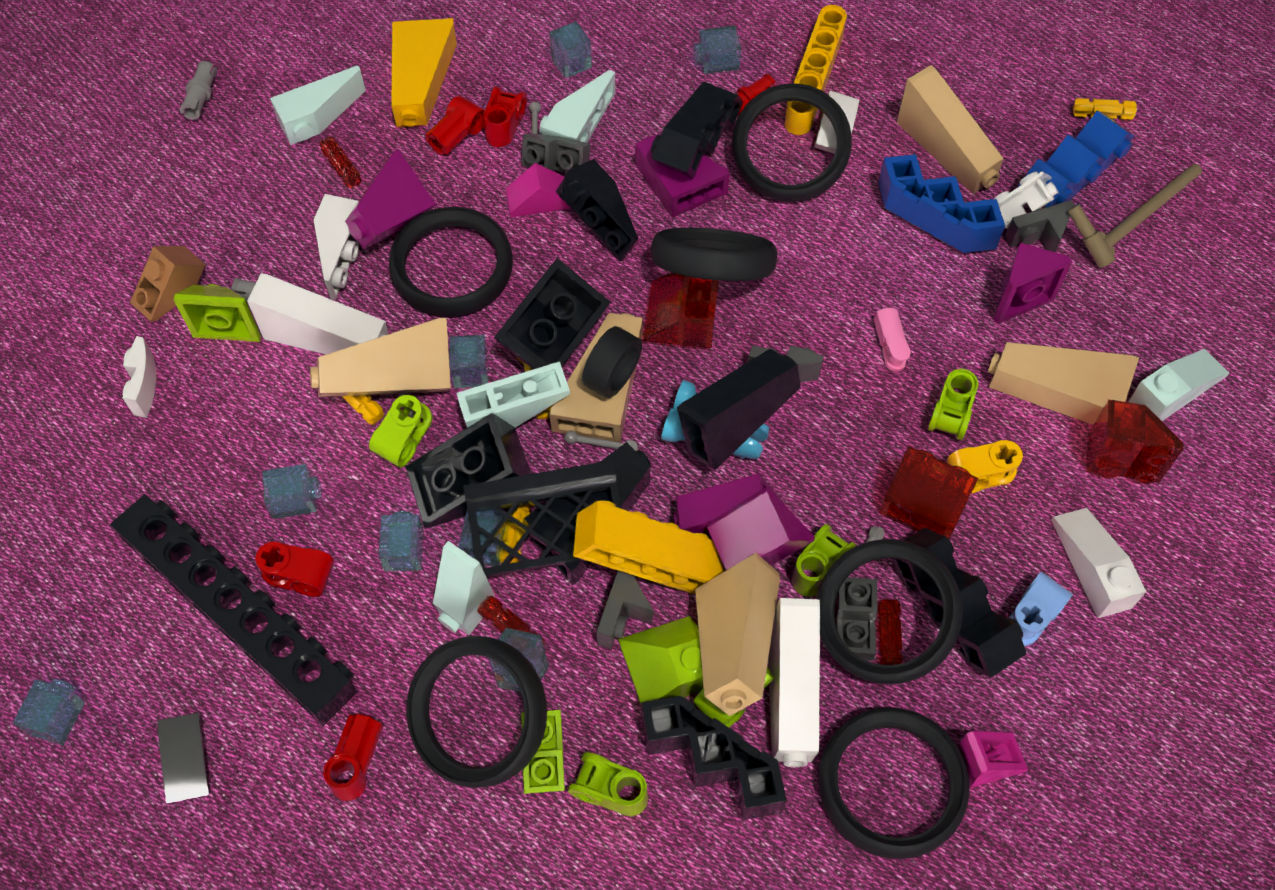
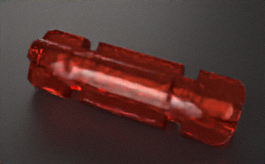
(340, 162)
(502, 618)
(890, 632)

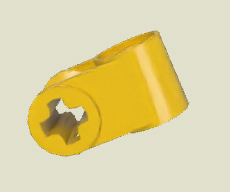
(989, 463)

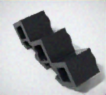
(696, 129)
(986, 637)
(715, 754)

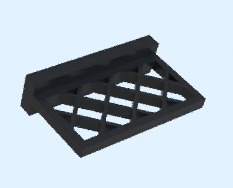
(532, 490)

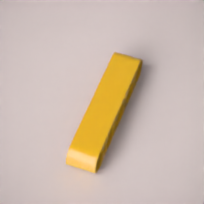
(816, 66)

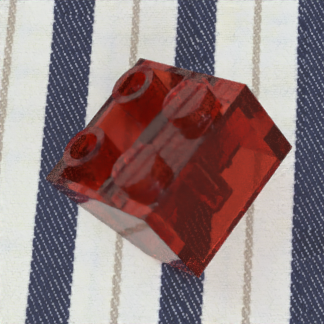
(681, 311)
(1131, 443)
(928, 493)

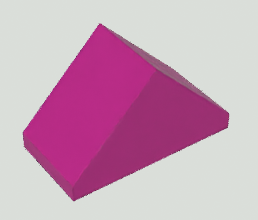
(535, 192)
(991, 756)

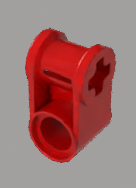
(503, 116)
(294, 568)

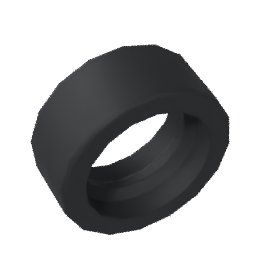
(612, 362)

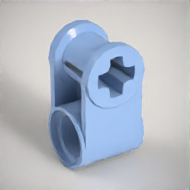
(1039, 606)

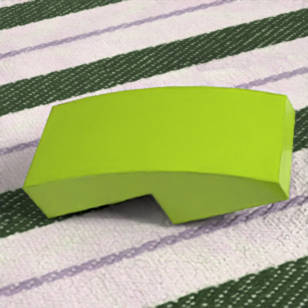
(546, 768)

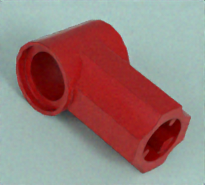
(460, 120)
(353, 754)

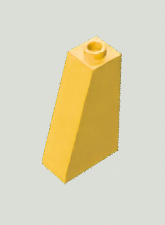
(419, 66)

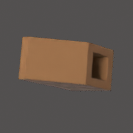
(165, 273)

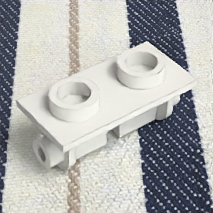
(1032, 191)

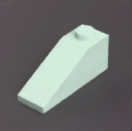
(316, 105)
(581, 111)
(1178, 383)
(515, 397)
(460, 590)

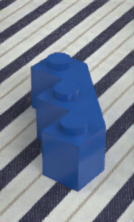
(1084, 157)
(939, 206)

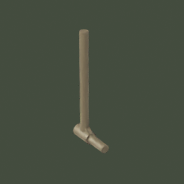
(1102, 245)

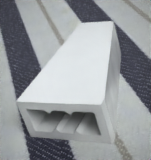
(308, 319)
(795, 686)

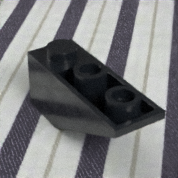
(599, 205)

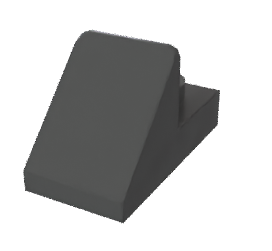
(1043, 224)
(623, 602)

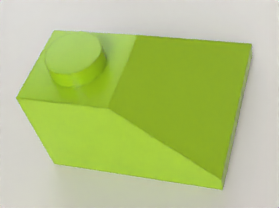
(216, 313)
(665, 660)

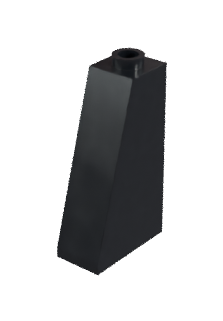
(736, 406)
(632, 479)

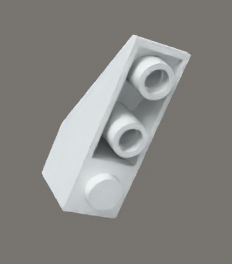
(335, 242)

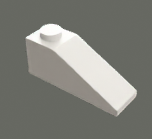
(1099, 563)

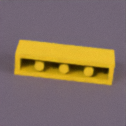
(645, 547)

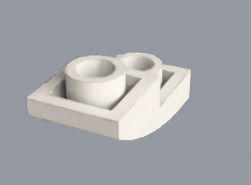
(826, 135)
(141, 367)

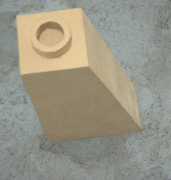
(948, 131)
(392, 364)
(1063, 378)
(588, 411)
(736, 632)

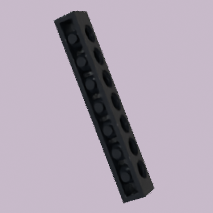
(321, 697)

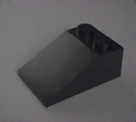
(552, 317)
(475, 455)

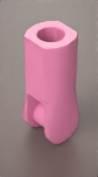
(892, 338)

